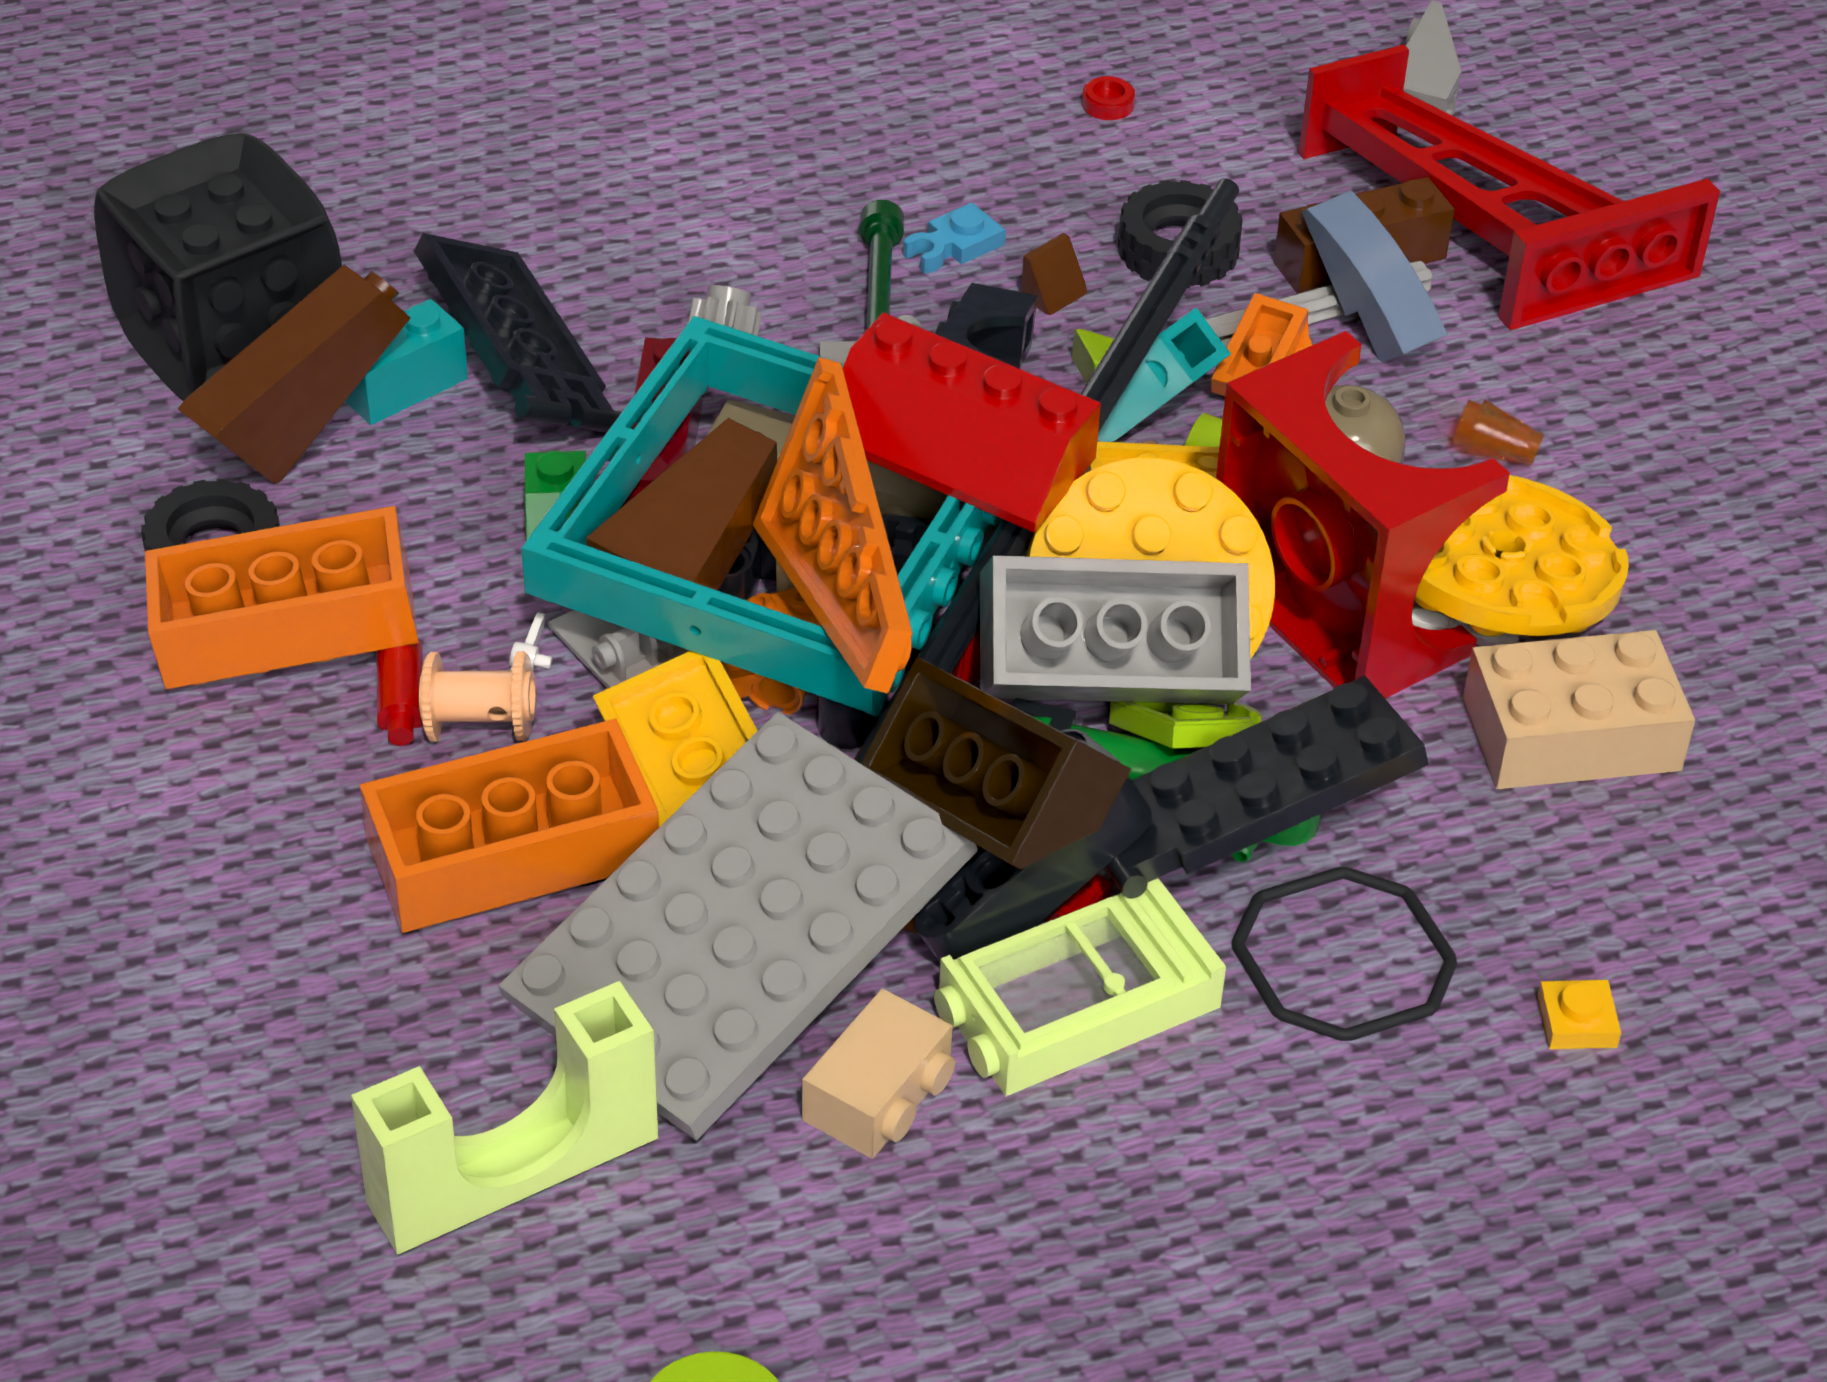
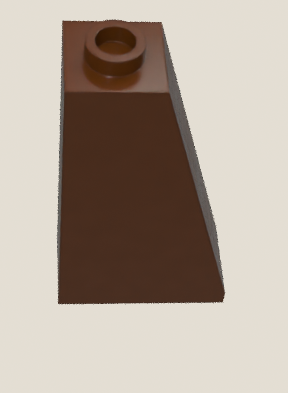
(298, 372)
(697, 510)

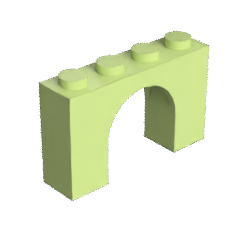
(593, 1110)

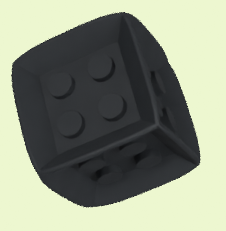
(209, 252)

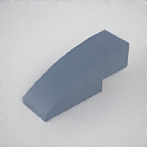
(1373, 276)

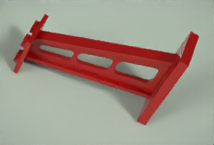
(1553, 268)

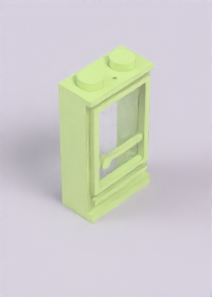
(1079, 987)

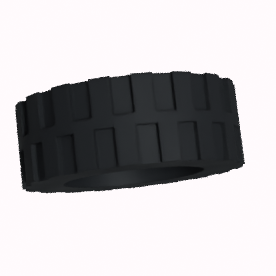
(1172, 206)
(206, 507)

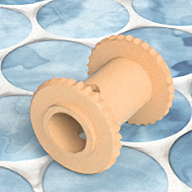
(477, 696)

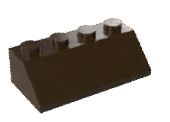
(992, 768)

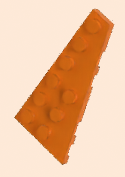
(830, 532)

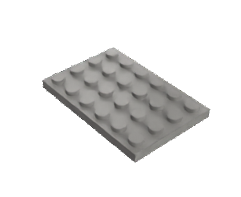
(747, 913)

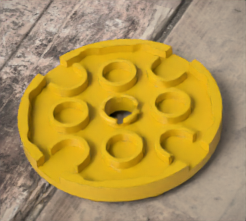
(1162, 514)
(1550, 579)

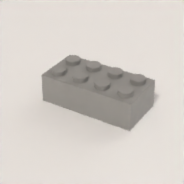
(1114, 630)

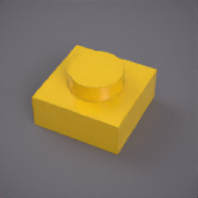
(1579, 1014)

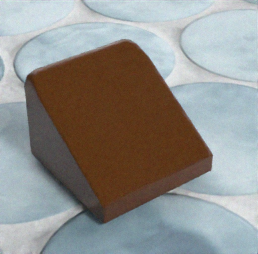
(1053, 274)

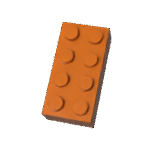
(279, 597)
(507, 824)

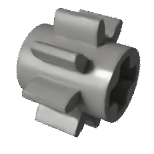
(727, 307)

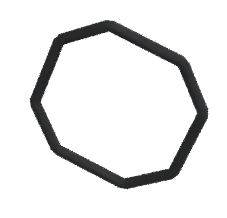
(1321, 1027)

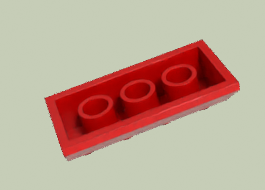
(968, 422)

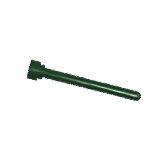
(881, 230)

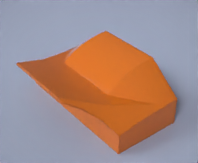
(1264, 335)

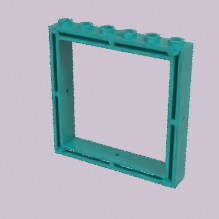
(693, 616)

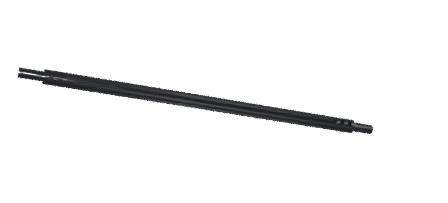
(1106, 386)

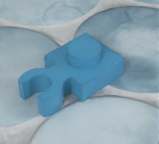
(959, 234)

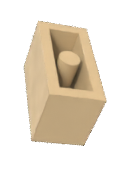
(878, 1074)

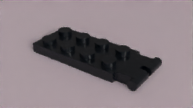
(517, 333)
(1267, 781)

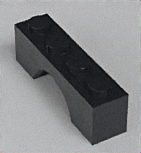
(992, 322)

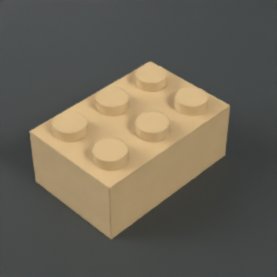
(1577, 709)

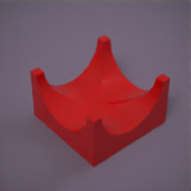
(1344, 523)

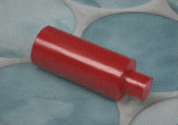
(398, 691)

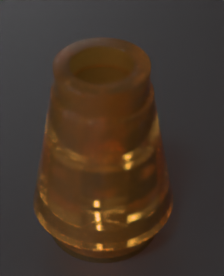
(1495, 434)

